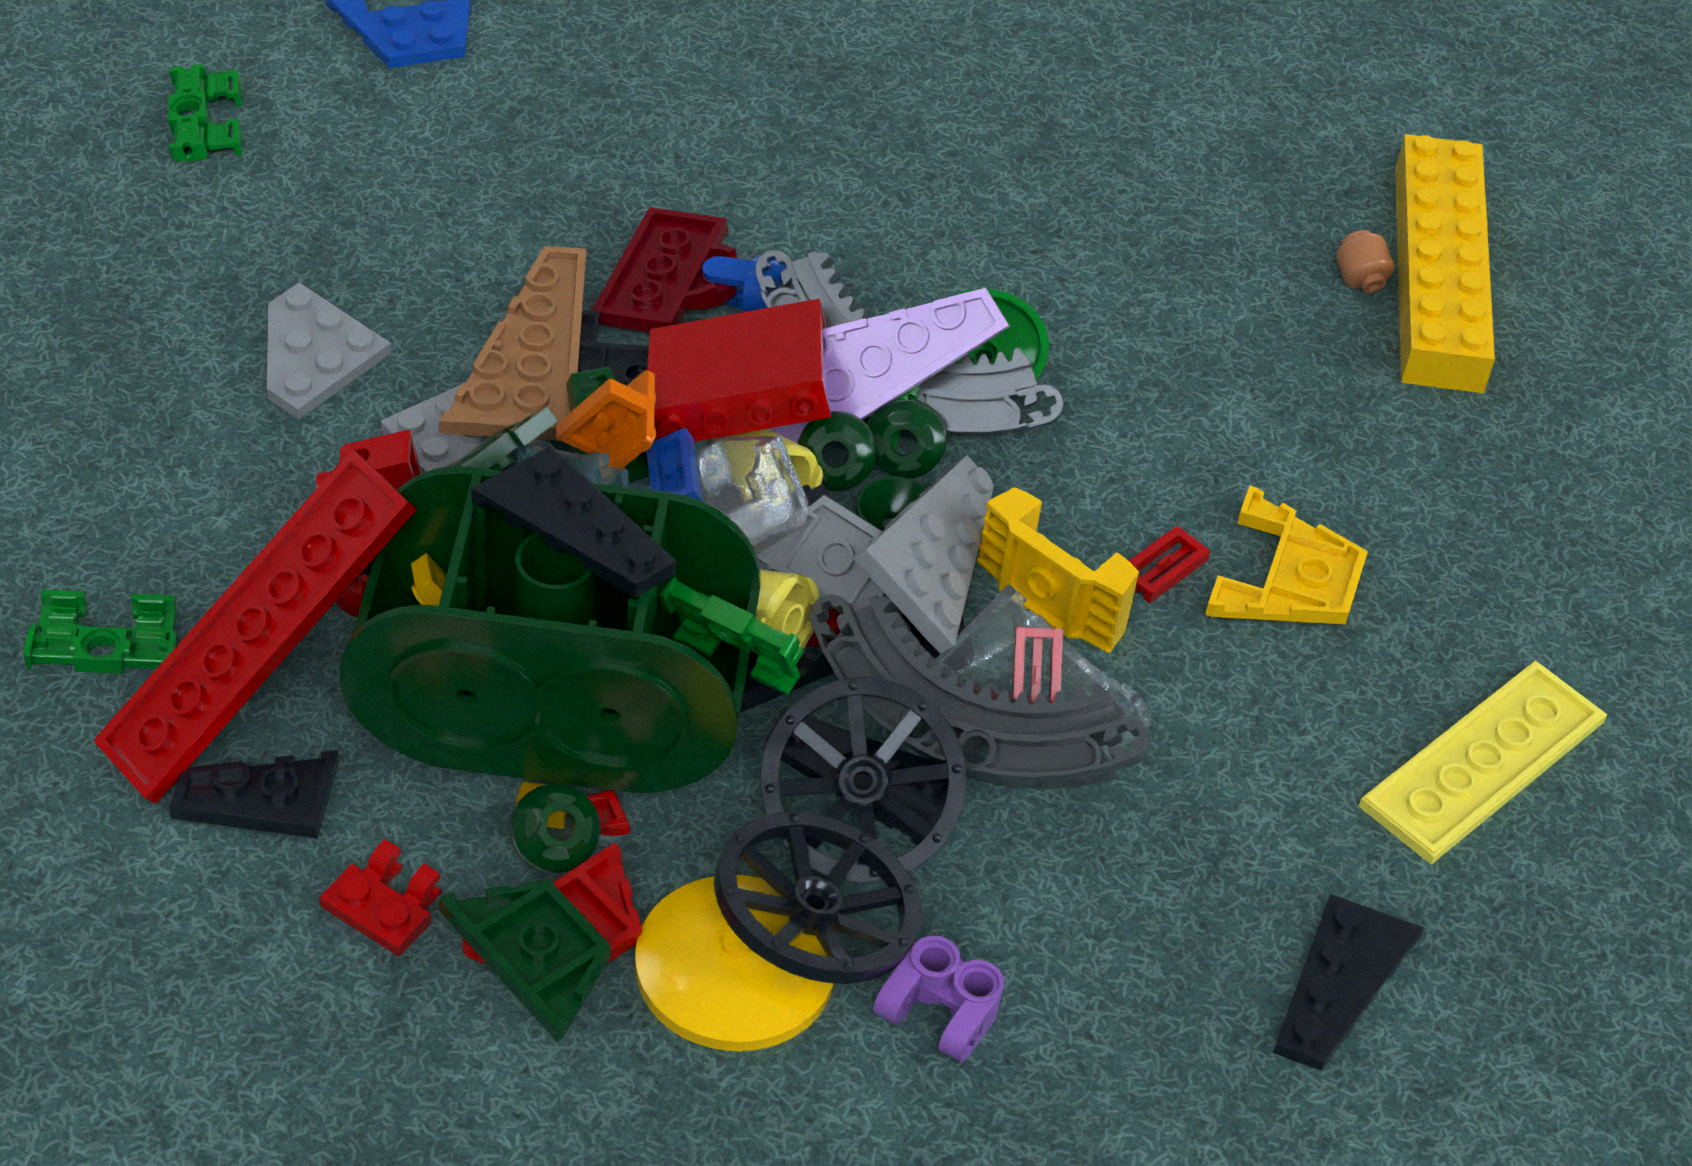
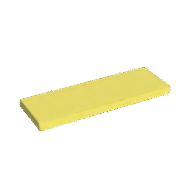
(1482, 762)

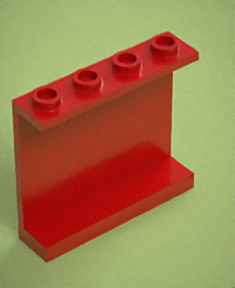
(740, 371)

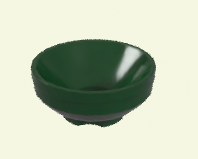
(923, 423)
(854, 435)
(886, 498)
(530, 833)

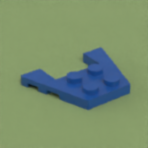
(409, 33)

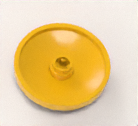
(712, 984)

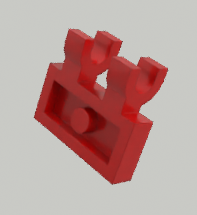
(376, 909)

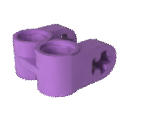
(951, 986)

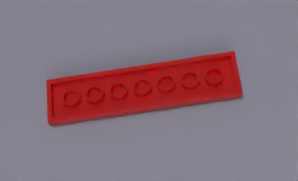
(254, 626)

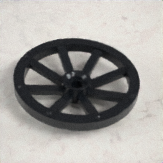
(861, 763)
(815, 902)

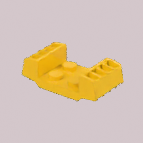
(1054, 583)

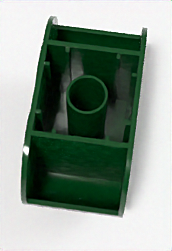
(539, 659)

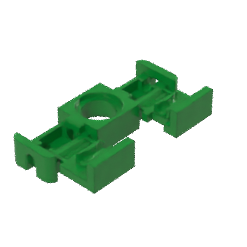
(195, 130)
(712, 619)
(61, 645)

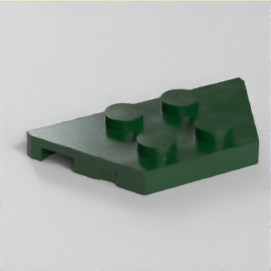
(534, 946)

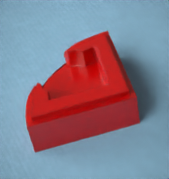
(610, 814)

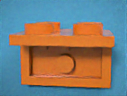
(614, 420)

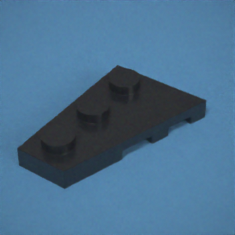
(268, 798)

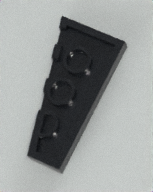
(923, 798)
(1341, 978)

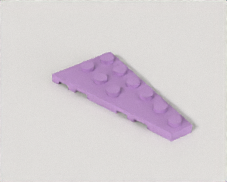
(890, 354)

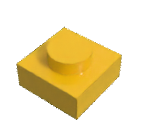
(428, 580)

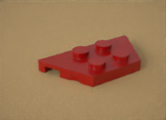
(602, 897)

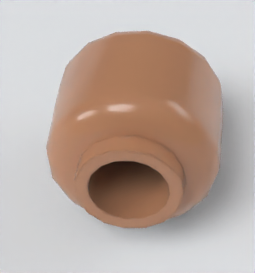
(1364, 261)

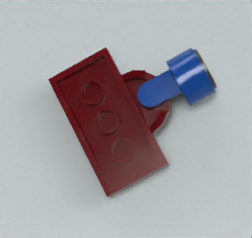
(678, 266)

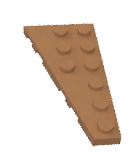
(527, 353)

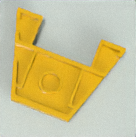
(1309, 576)

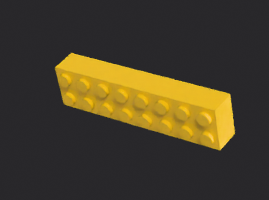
(1443, 265)

